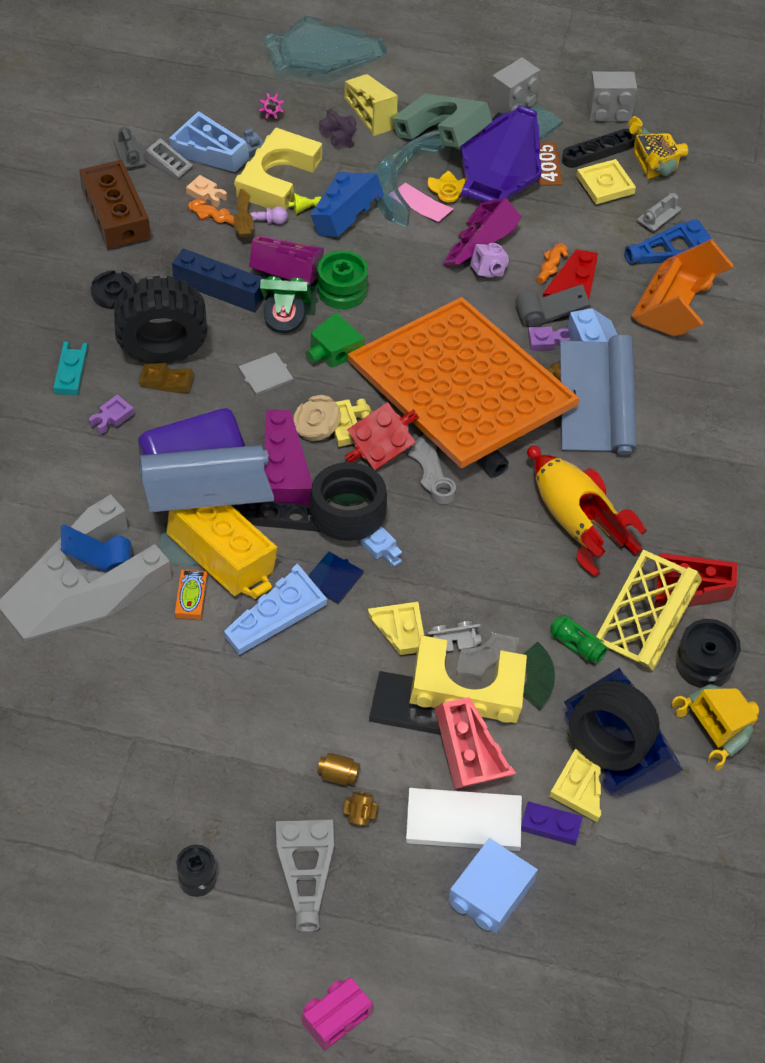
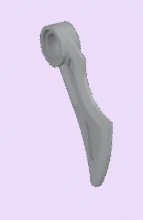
(433, 478)

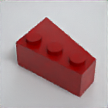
(717, 577)

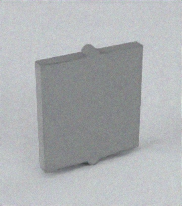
(265, 374)

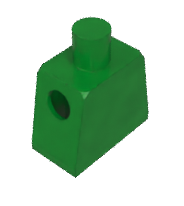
(334, 341)

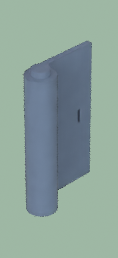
(606, 392)
(205, 478)

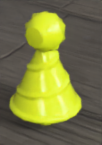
(302, 203)

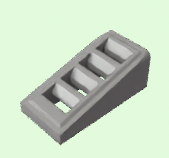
(165, 150)

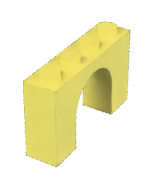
(278, 149)
(498, 701)

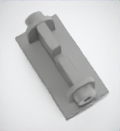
(661, 212)
(463, 634)

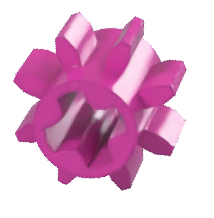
(273, 100)

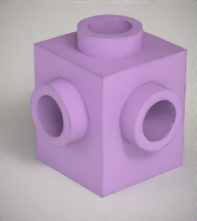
(489, 260)

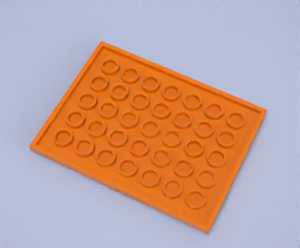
(463, 381)

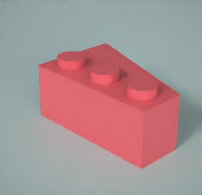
(469, 746)

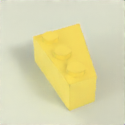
(372, 103)

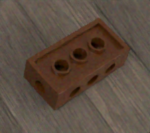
(114, 180)

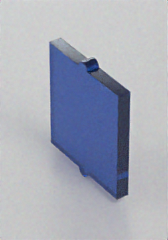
(335, 576)

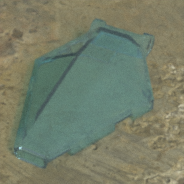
(321, 47)

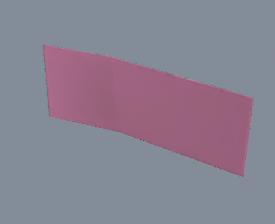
(423, 204)

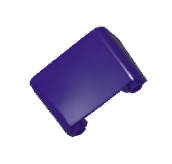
(202, 432)

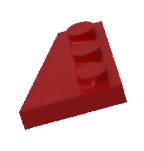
(576, 271)

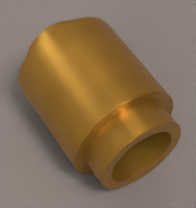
(338, 769)

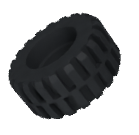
(156, 300)

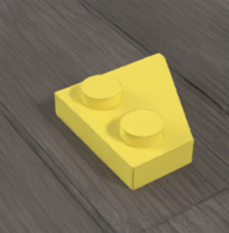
(400, 625)
(579, 786)

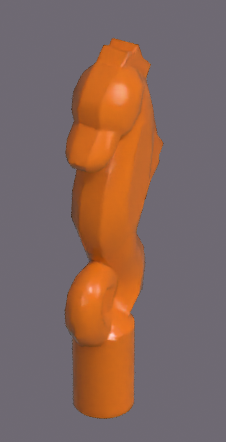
(205, 211)
(552, 258)

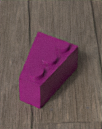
(285, 258)

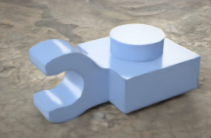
(384, 545)

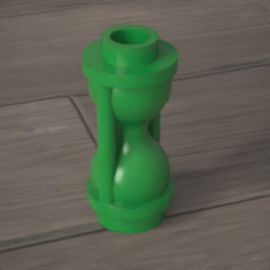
(588, 646)

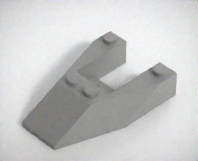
(68, 593)

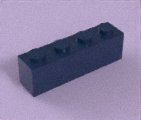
(219, 280)

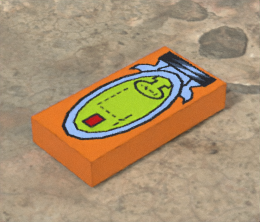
(191, 594)

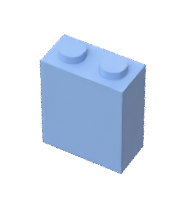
(492, 886)

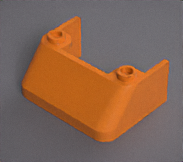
(673, 286)

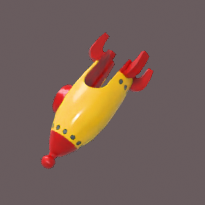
(579, 499)

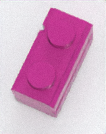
(336, 1012)

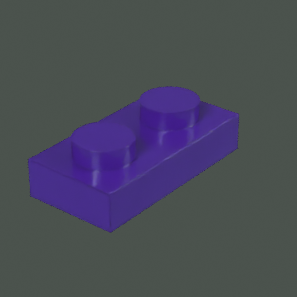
(551, 823)

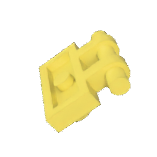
(348, 419)

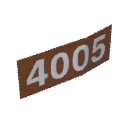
(550, 164)

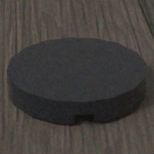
(108, 286)

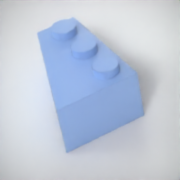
(210, 144)

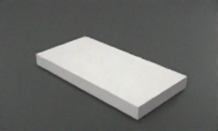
(463, 818)

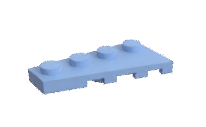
(283, 606)

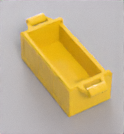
(225, 547)

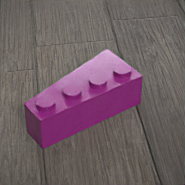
(286, 465)

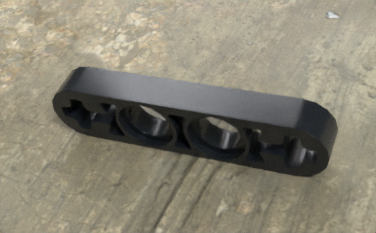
(576, 155)
(282, 519)

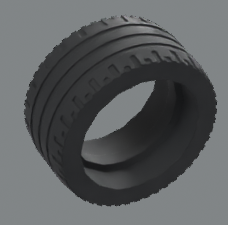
(348, 478)
(601, 746)

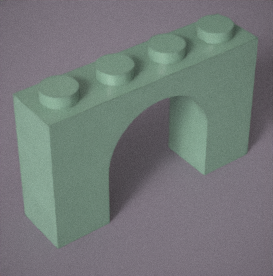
(458, 118)

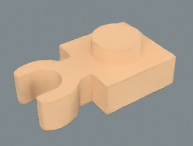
(204, 189)

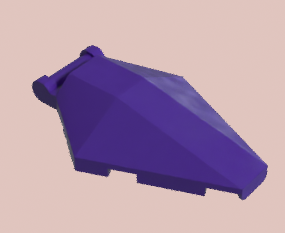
(502, 157)

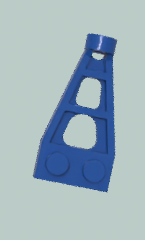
(691, 232)

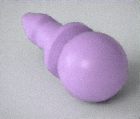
(277, 215)

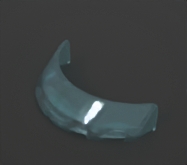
(392, 203)

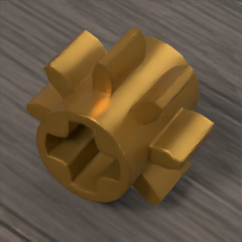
(360, 808)

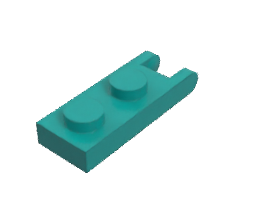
(70, 370)

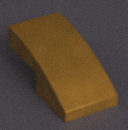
(162, 378)

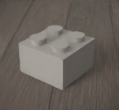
(514, 86)
(611, 96)

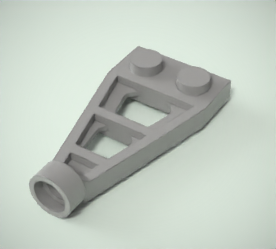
(302, 837)

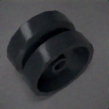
(708, 653)

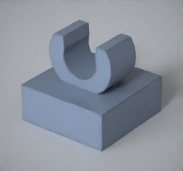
(253, 142)

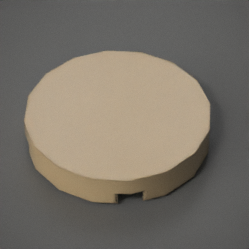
(317, 418)

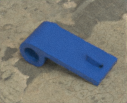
(93, 552)

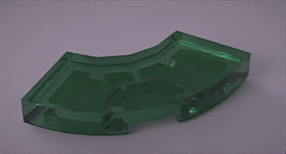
(540, 676)

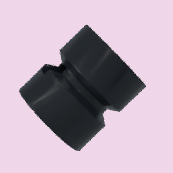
(196, 870)

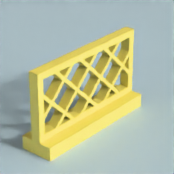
(670, 613)

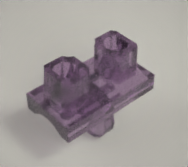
(341, 128)

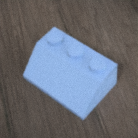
(590, 326)

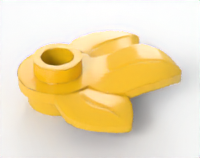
(446, 187)

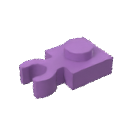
(545, 339)
(112, 412)

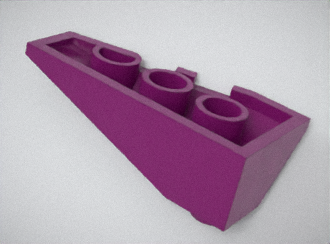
(485, 226)

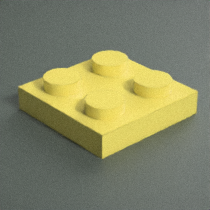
(606, 181)

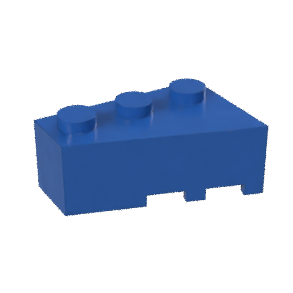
(344, 200)

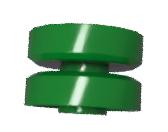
(342, 279)

